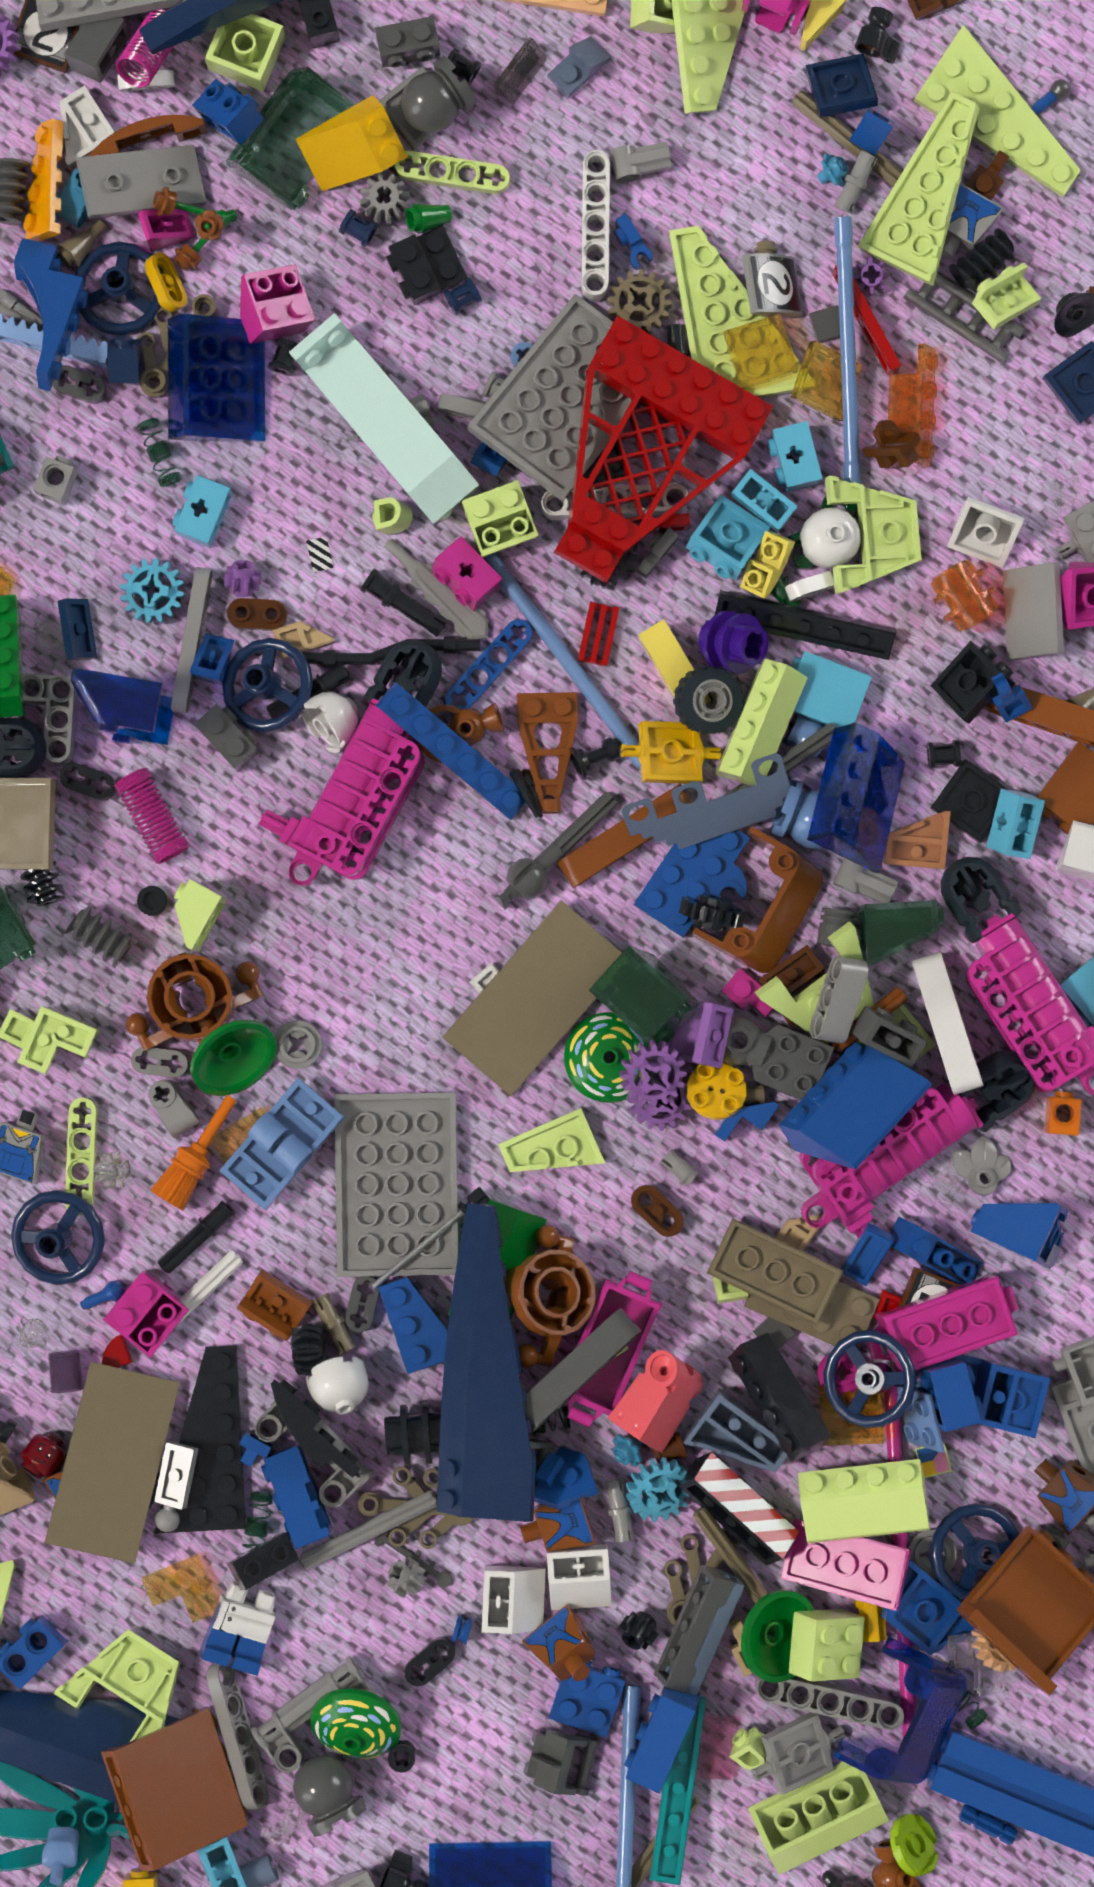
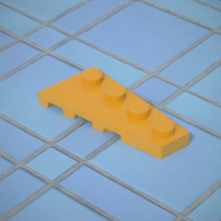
(46, 178)

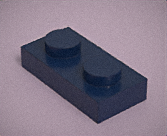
(77, 629)

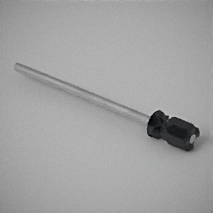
(477, 1196)

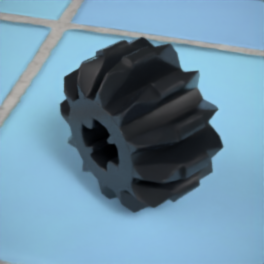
(307, 1348)

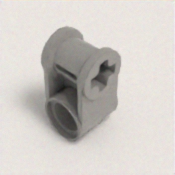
(176, 1112)

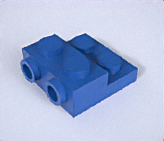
(589, 1702)

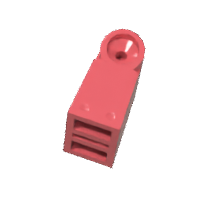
(658, 1399)

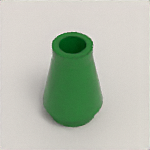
(426, 217)

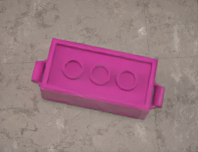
(949, 1322)
(608, 1385)

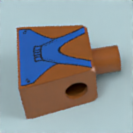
(560, 1528)
(562, 1645)

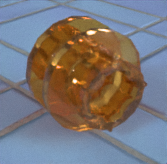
(964, 595)

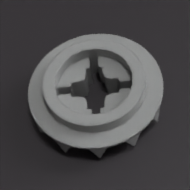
(312, 1044)
(921, 1544)

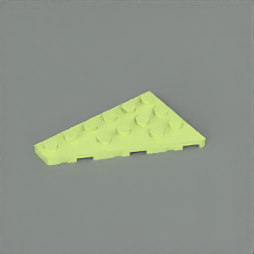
(705, 44)
(714, 303)

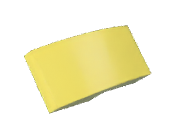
(769, 564)

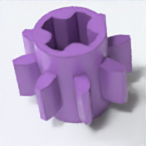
(876, 270)
(242, 578)

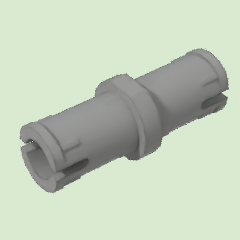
(856, 181)
(620, 1510)

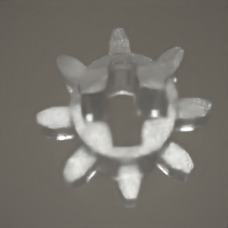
(111, 1170)

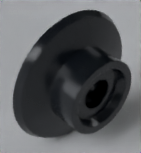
(1074, 313)

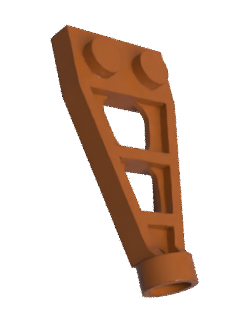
(548, 709)

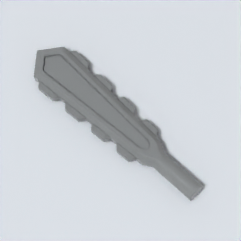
(466, 622)

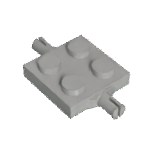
(1081, 532)
(797, 1753)

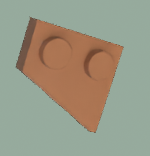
(920, 843)

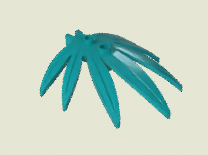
(90, 1816)

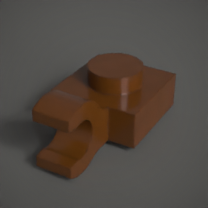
(986, 180)

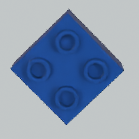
(952, 1393)

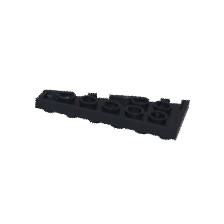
(215, 1429)

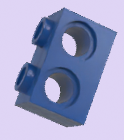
(34, 1655)

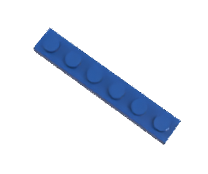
(451, 750)

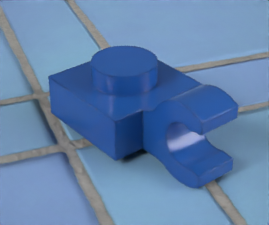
(628, 235)
(1010, 701)

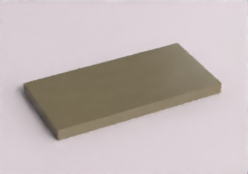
(27, 823)
(533, 998)
(112, 1462)

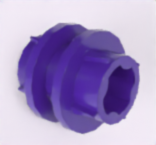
(733, 641)

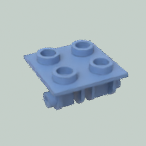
(921, 1420)

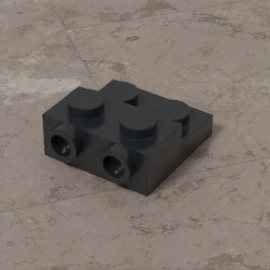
(426, 265)
(968, 682)

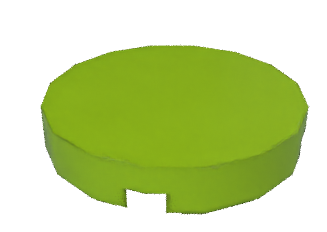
(913, 1844)

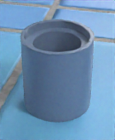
(259, 1872)

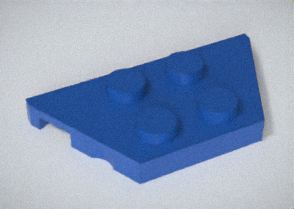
(926, 1612)

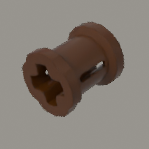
(673, 1449)

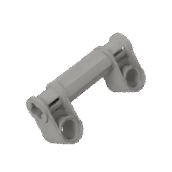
(339, 1477)
(299, 1711)

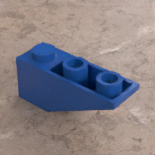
(934, 1252)

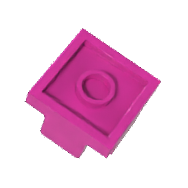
(775, 13)

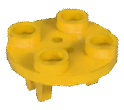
(714, 1103)

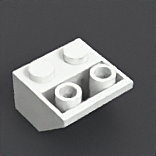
(579, 1577)
(512, 1599)

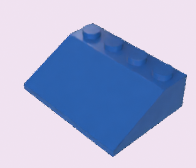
(853, 1106)

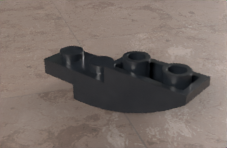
(301, 1420)

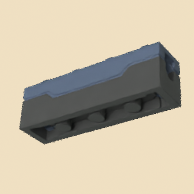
(699, 1630)

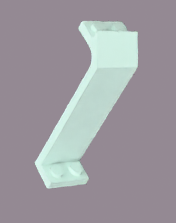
(384, 419)

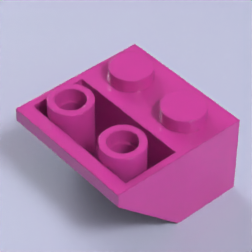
(274, 304)
(146, 1313)

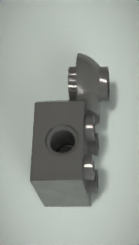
(779, 1057)

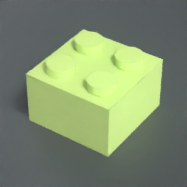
(246, 50)
(826, 1645)

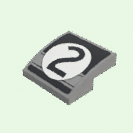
(772, 285)

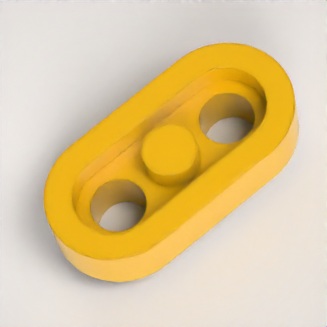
(167, 285)

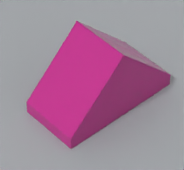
(165, 229)

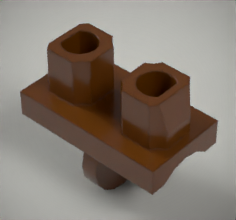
(892, 445)

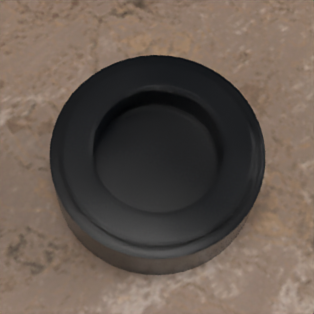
(152, 900)

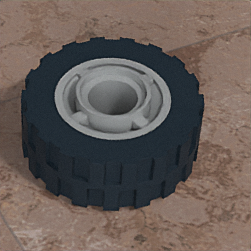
(725, 704)

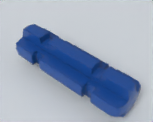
(987, 1824)

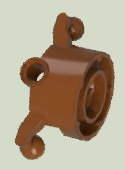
(166, 1007)
(568, 1301)

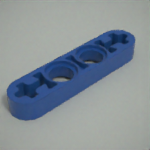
(485, 663)

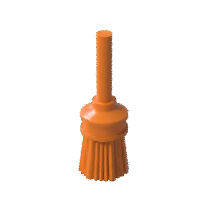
(190, 1162)

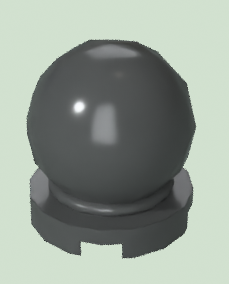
(433, 99)
(325, 1791)

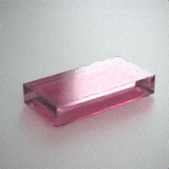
(716, 1747)

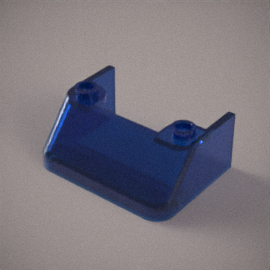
(125, 706)
(940, 1694)

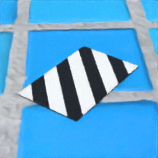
(319, 554)

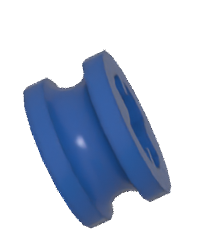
(462, 1629)

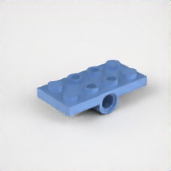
(281, 1143)

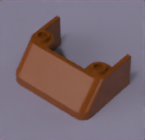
(767, 945)

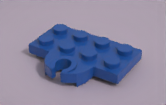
(690, 872)

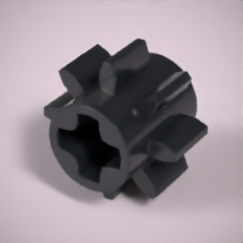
(638, 1630)

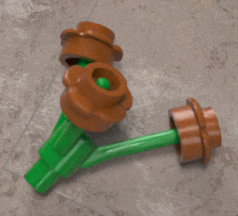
(208, 222)

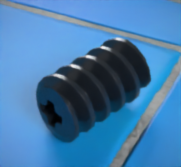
(983, 260)
(42, 886)

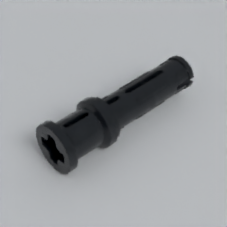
(392, 596)

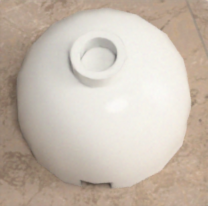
(830, 537)
(332, 718)
(338, 1384)

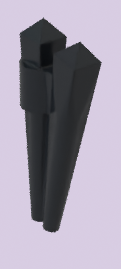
(526, 786)

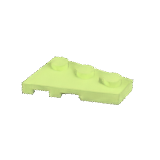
(553, 1145)

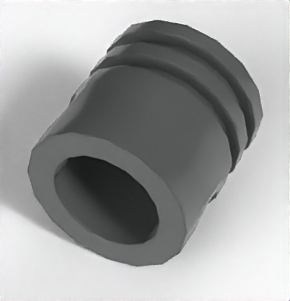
(832, 921)

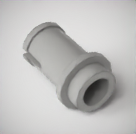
(679, 1167)

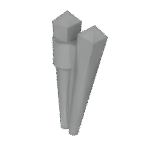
(12, 307)

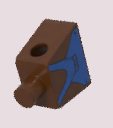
(1067, 1493)

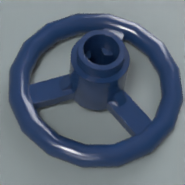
(126, 292)
(266, 684)
(57, 1238)
(870, 1378)
(976, 1552)

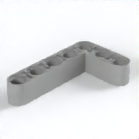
(54, 707)

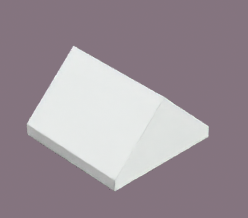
(985, 532)
(1078, 852)

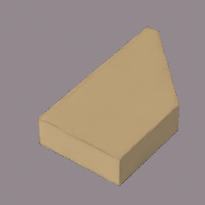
(302, 637)
(797, 1232)

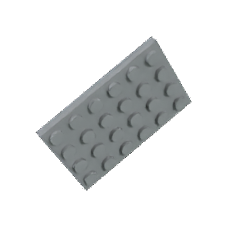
(539, 405)
(396, 1183)

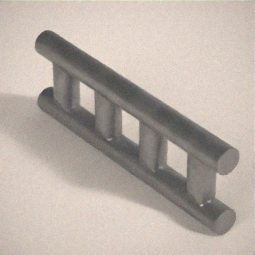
(968, 332)

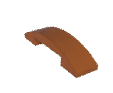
(183, 125)

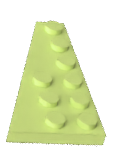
(1003, 116)
(919, 208)

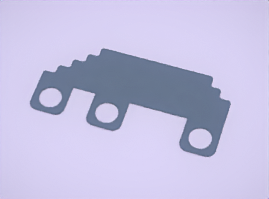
(710, 819)

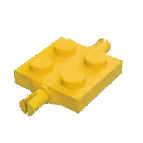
(669, 753)

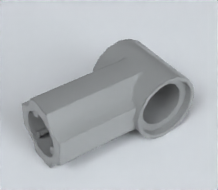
(633, 162)
(863, 881)

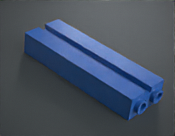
(1015, 1790)

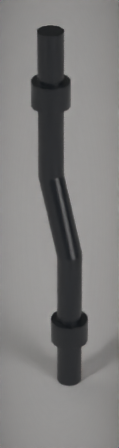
(330, 658)

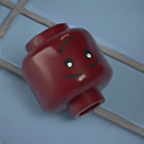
(43, 1455)

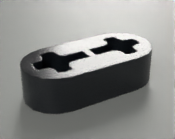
(89, 774)
(434, 1667)

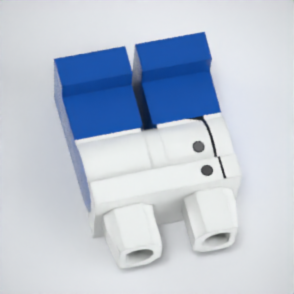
(239, 1630)

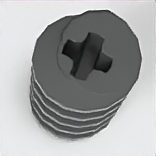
(9, 187)
(100, 935)

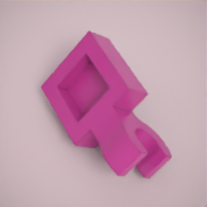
(741, 992)

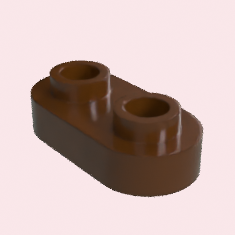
(256, 614)
(657, 1210)

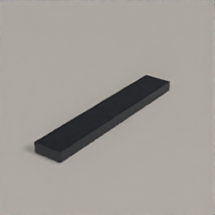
(812, 625)

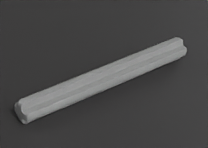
(369, 1530)

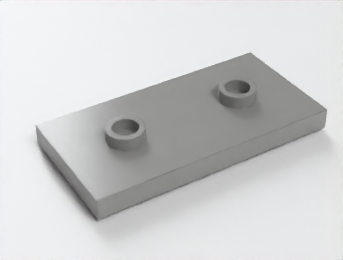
(128, 180)

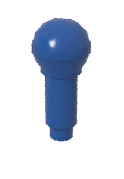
(111, 1292)

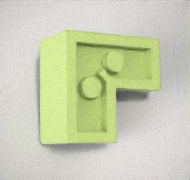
(54, 1031)

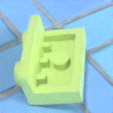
(1005, 296)

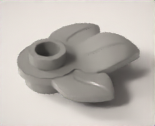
(981, 1161)

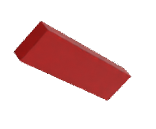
(873, 330)

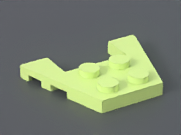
(886, 528)
(802, 1007)
(133, 1672)

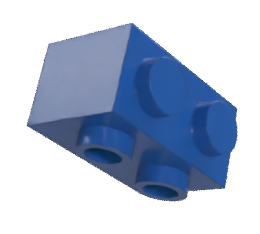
(229, 111)

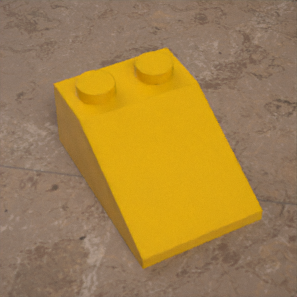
(352, 145)

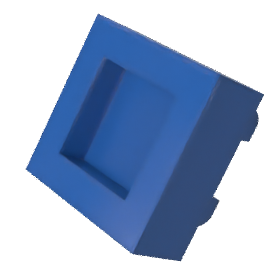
(254, 1448)

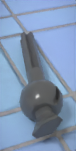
(528, 877)

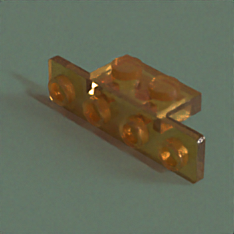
(913, 402)

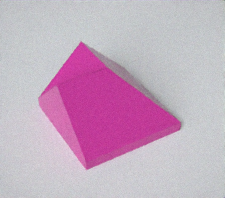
(1078, 595)

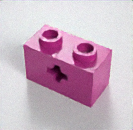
(463, 560)

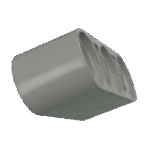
(839, 999)

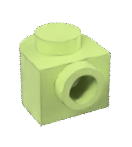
(391, 516)
(748, 1748)

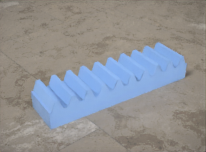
(32, 338)

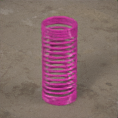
(141, 59)
(148, 798)

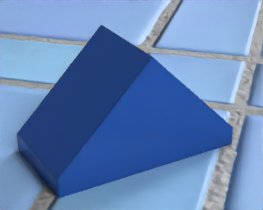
(871, 131)
(212, 659)

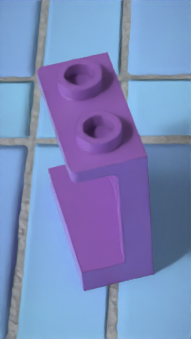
(704, 1036)

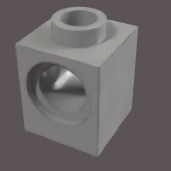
(56, 493)

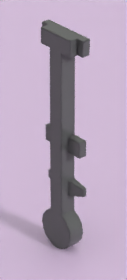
(442, 1578)

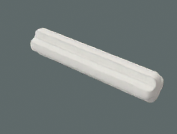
(211, 1281)

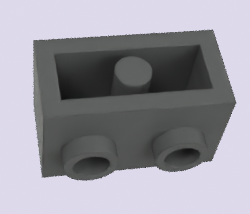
(408, 42)
(96, 47)
(227, 738)
(888, 1036)

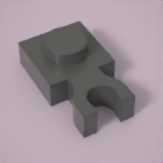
(660, 546)

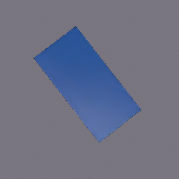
(867, 1254)

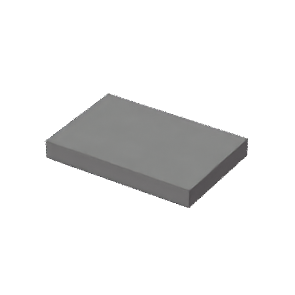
(1033, 611)

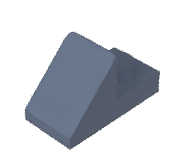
(579, 66)

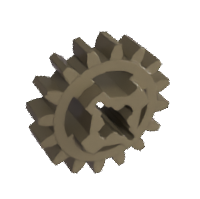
(630, 292)

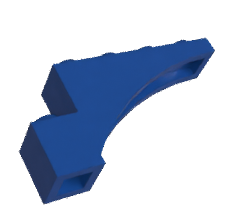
(57, 300)

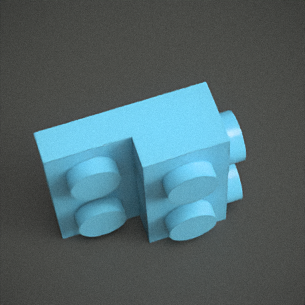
(727, 538)

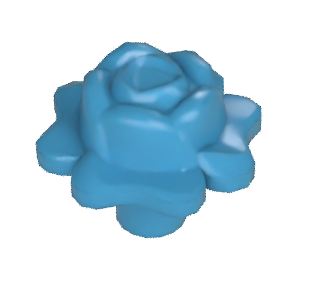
(833, 170)
(627, 1450)

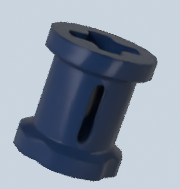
(358, 228)
(457, 305)

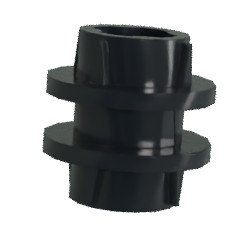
(413, 1434)

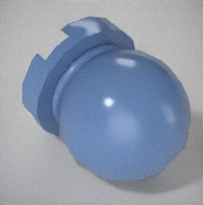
(796, 815)

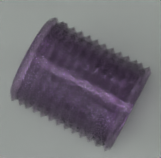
(65, 1371)

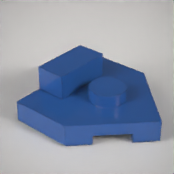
(564, 1479)

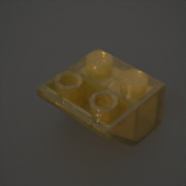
(844, 1432)

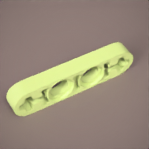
(451, 177)
(85, 1156)

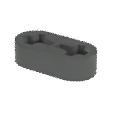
(75, 391)
(355, 1302)

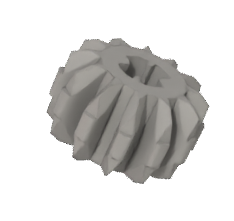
(383, 187)

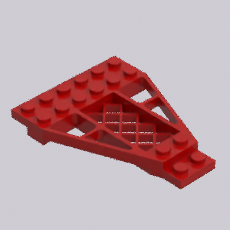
(665, 386)

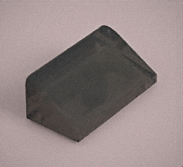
(520, 71)

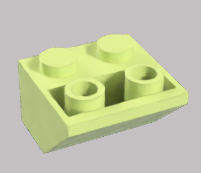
(499, 518)

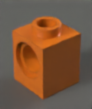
(1072, 1124)

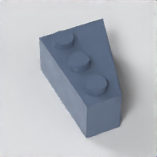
(736, 1432)

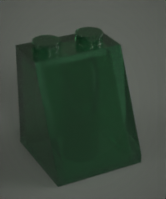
(895, 926)
(645, 995)

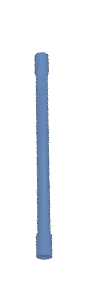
(843, 242)
(562, 654)
(631, 1710)

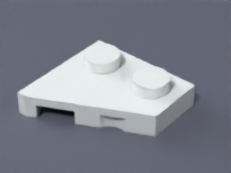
(82, 125)

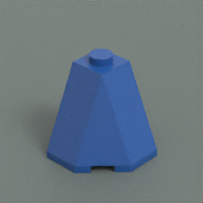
(1022, 1228)

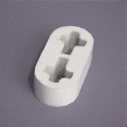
(161, 80)
(810, 586)

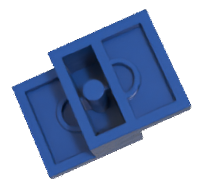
(1009, 1397)

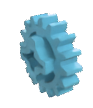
(165, 592)
(658, 1489)

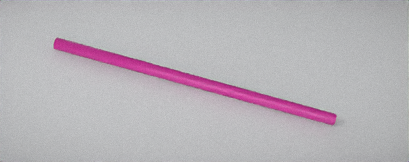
(894, 1454)

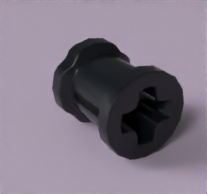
(465, 67)
(282, 360)
(943, 754)
(402, 1765)

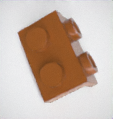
(274, 1305)

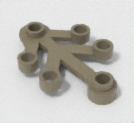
(161, 371)
(408, 1527)
(694, 1566)

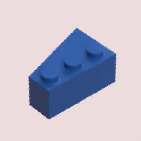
(415, 1324)
(297, 1496)
(660, 1738)

